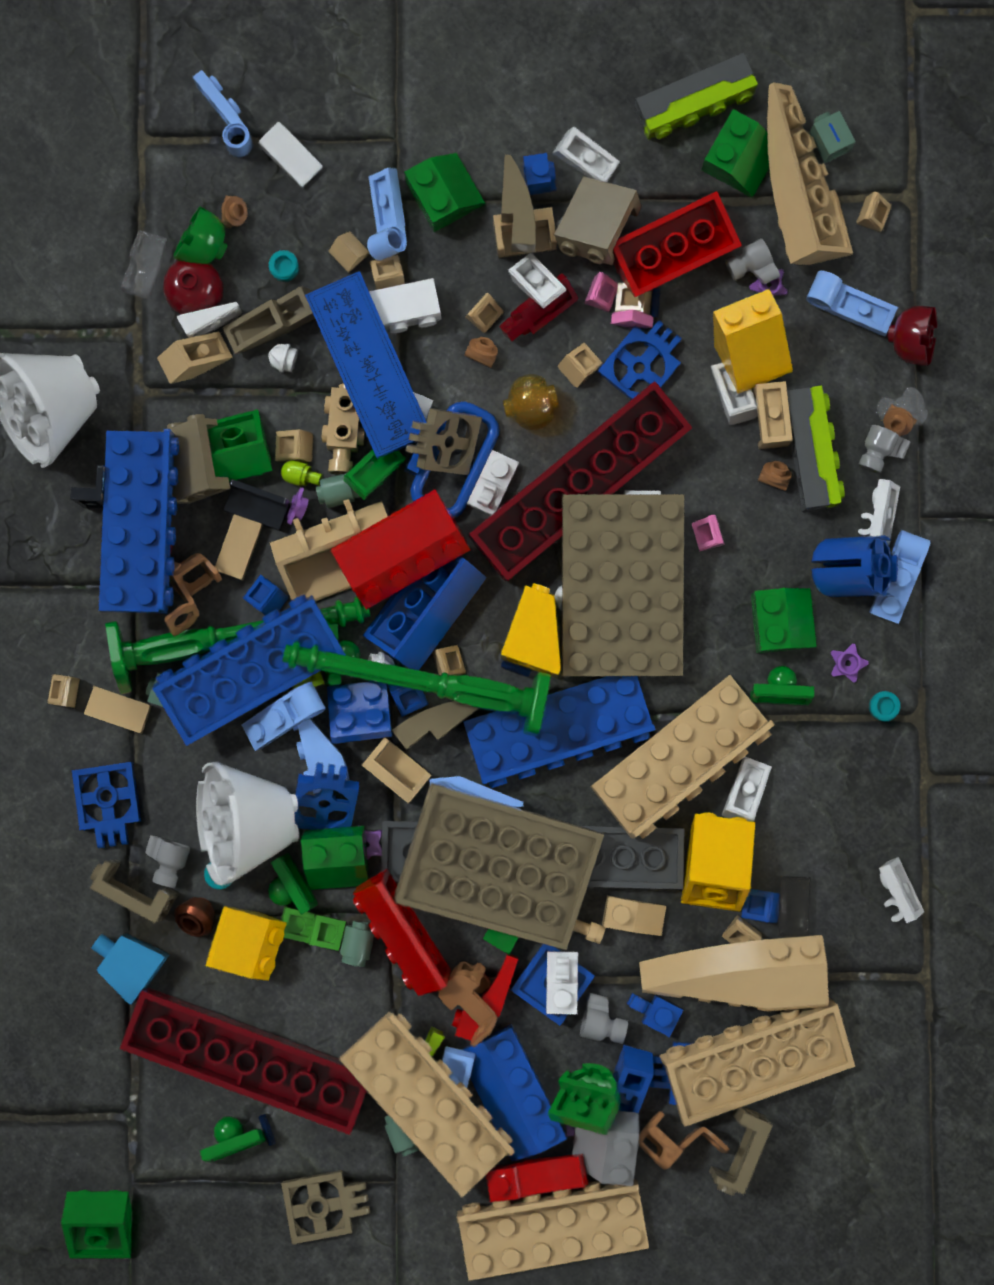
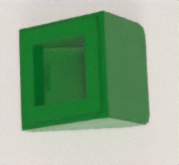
(502, 941)

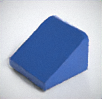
(265, 596)
(407, 699)
(761, 906)

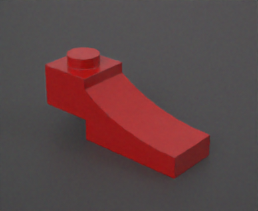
(493, 997)
(536, 1177)

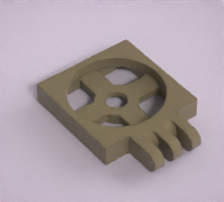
(429, 438)
(346, 1201)

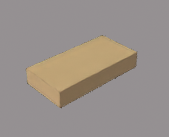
(238, 547)
(117, 709)

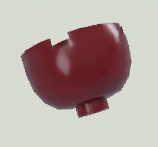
(192, 287)
(914, 335)

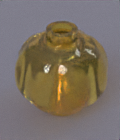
(531, 402)

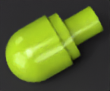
(299, 474)

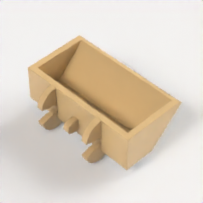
(307, 557)

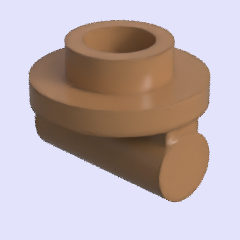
(233, 211)
(482, 351)
(899, 420)
(775, 475)

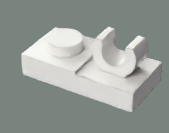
(493, 483)
(885, 503)
(896, 880)
(561, 982)

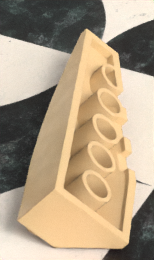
(804, 204)
(750, 973)

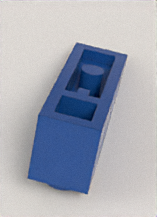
(633, 1077)

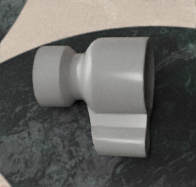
(756, 259)
(882, 443)
(171, 858)
(598, 1025)

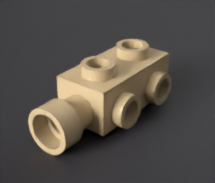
(341, 418)

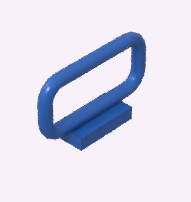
(477, 467)

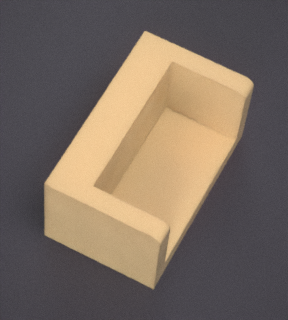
(544, 233)
(773, 415)
(397, 770)

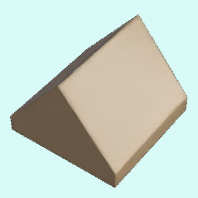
(874, 212)
(348, 251)
(484, 313)
(449, 661)
(63, 691)
(741, 931)

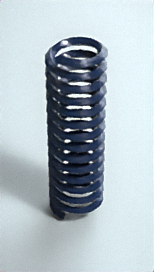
(655, 304)
(516, 668)
(263, 1125)

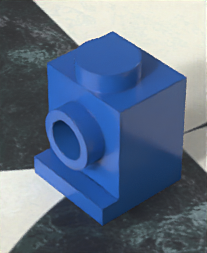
(539, 174)

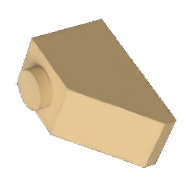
(193, 356)
(633, 916)

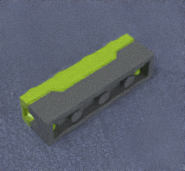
(695, 97)
(813, 451)

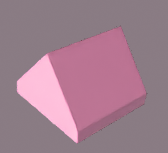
(602, 292)
(708, 533)

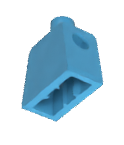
(128, 964)

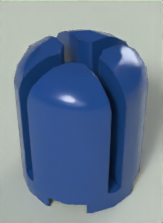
(865, 566)

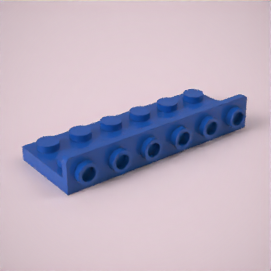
(138, 522)
(242, 671)
(572, 725)

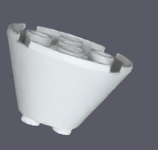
(44, 402)
(242, 821)

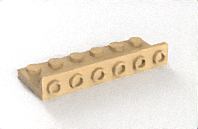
(682, 758)
(756, 1061)
(427, 1102)
(551, 1229)

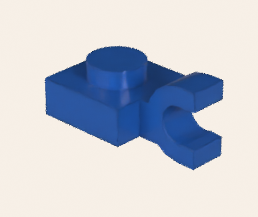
(658, 1014)

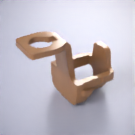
(187, 590)
(460, 991)
(666, 1149)

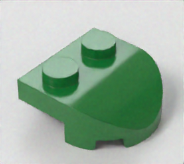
(587, 1099)

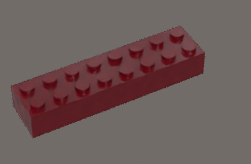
(593, 466)
(244, 1060)

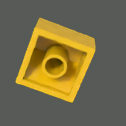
(246, 943)

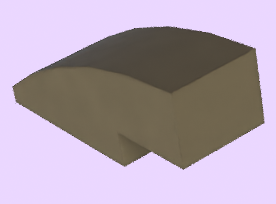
(518, 208)
(269, 321)
(438, 720)

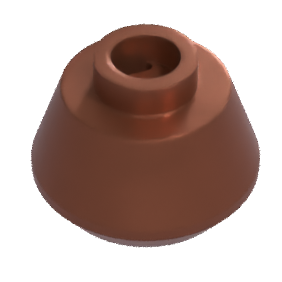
(195, 916)

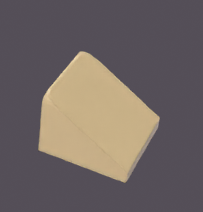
(387, 272)
(626, 301)
(579, 365)
(294, 445)

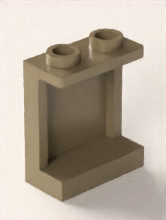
(596, 220)
(195, 461)
(108, 886)
(747, 1154)

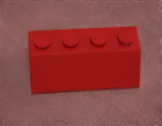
(675, 244)
(400, 549)
(403, 934)

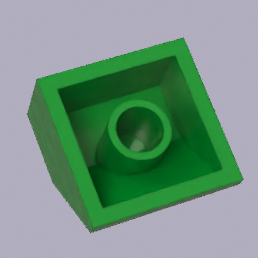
(739, 154)
(443, 189)
(239, 446)
(783, 619)
(335, 857)
(97, 1224)

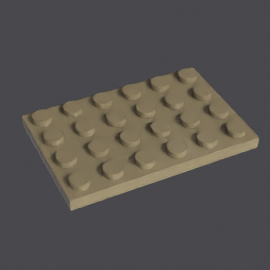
(622, 584)
(498, 866)

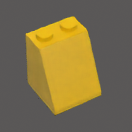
(752, 341)
(533, 633)
(718, 862)

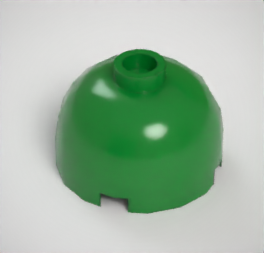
(202, 239)

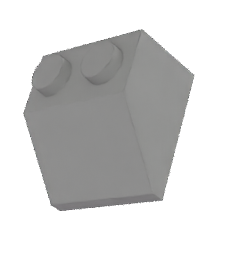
(613, 1155)

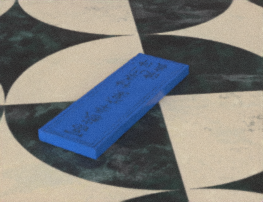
(367, 363)

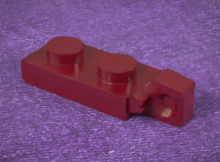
(532, 317)

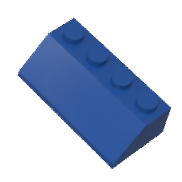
(423, 612)
(514, 1093)

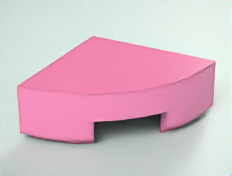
(632, 318)

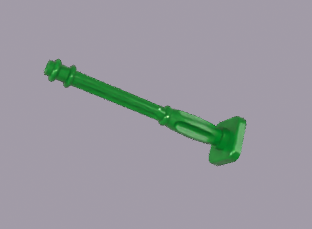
(169, 648)
(463, 689)

